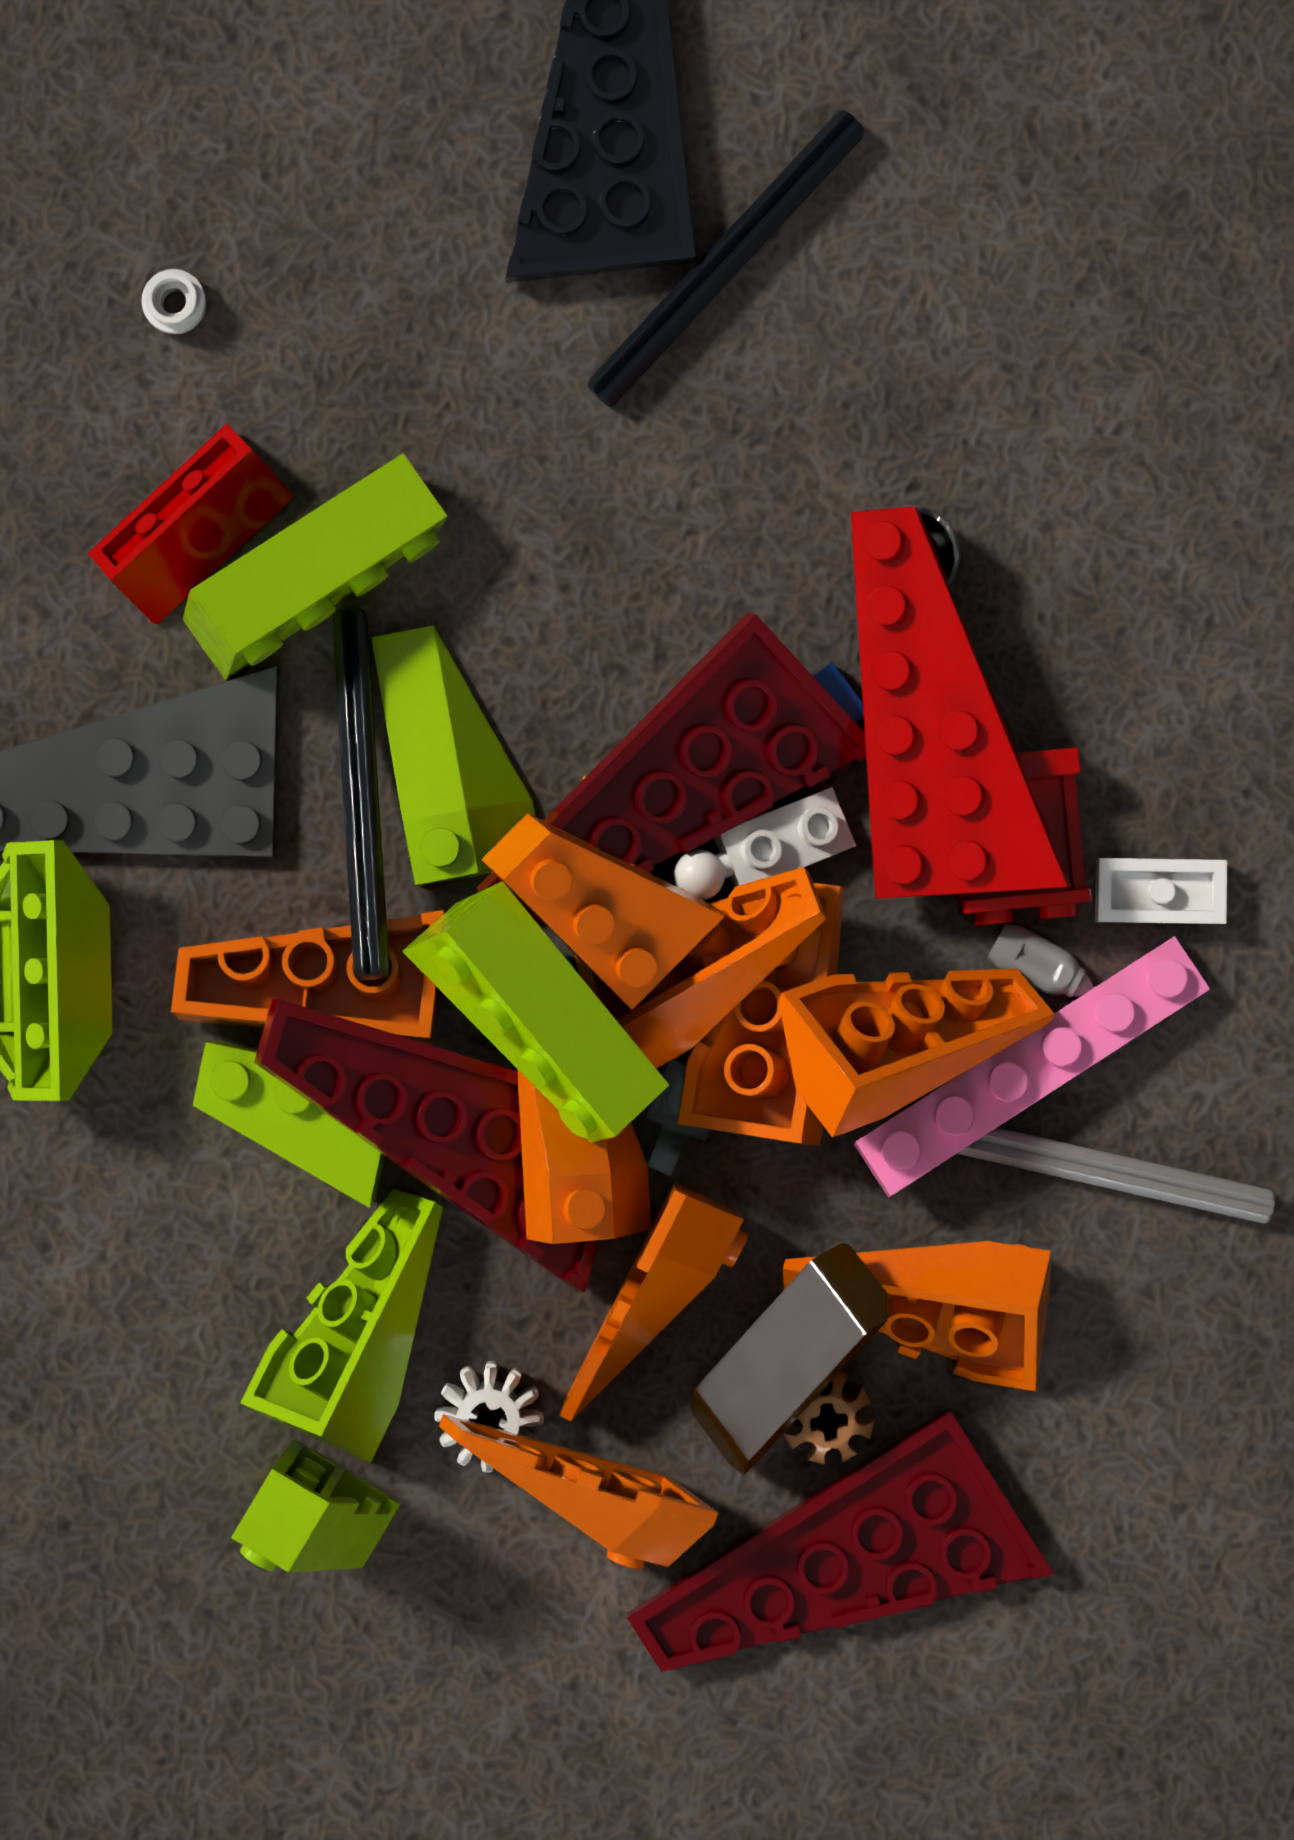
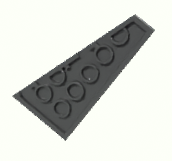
(155, 779)

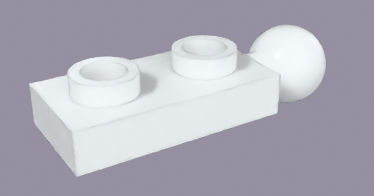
(768, 846)

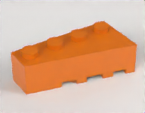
(310, 968)

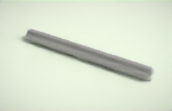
(1124, 1174)

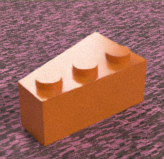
(602, 908)

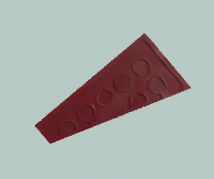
(711, 754)
(425, 1110)
(870, 1545)

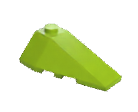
(447, 761)
(351, 1354)

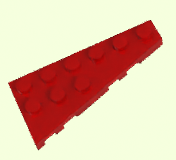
(938, 753)

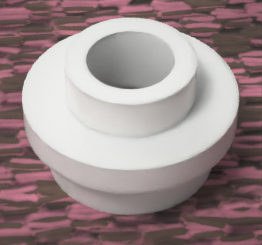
(165, 283)

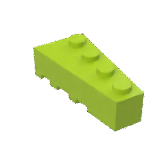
(312, 566)
(537, 1012)

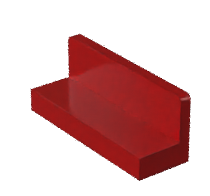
(190, 524)

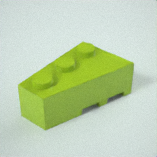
(284, 1122)

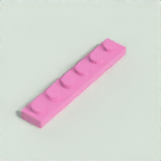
(1031, 1067)

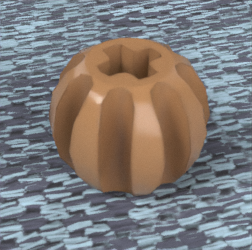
(844, 1426)

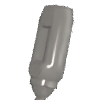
(1040, 962)

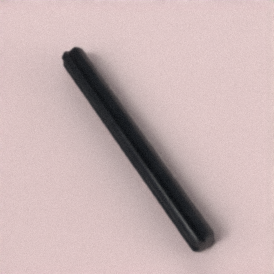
(726, 258)
(360, 795)

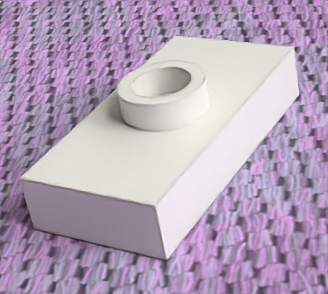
(1161, 891)

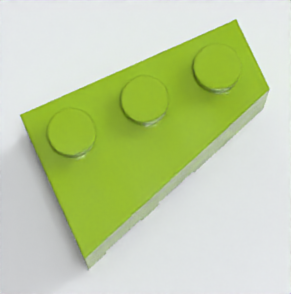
(313, 1516)

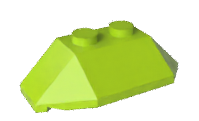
(51, 971)

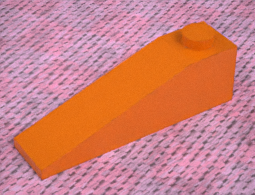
(758, 932)
(886, 1043)
(742, 1068)
(575, 1185)
(671, 1268)
(966, 1303)
(616, 1504)

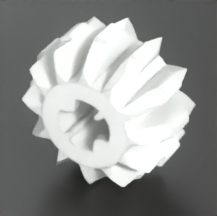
(495, 1396)

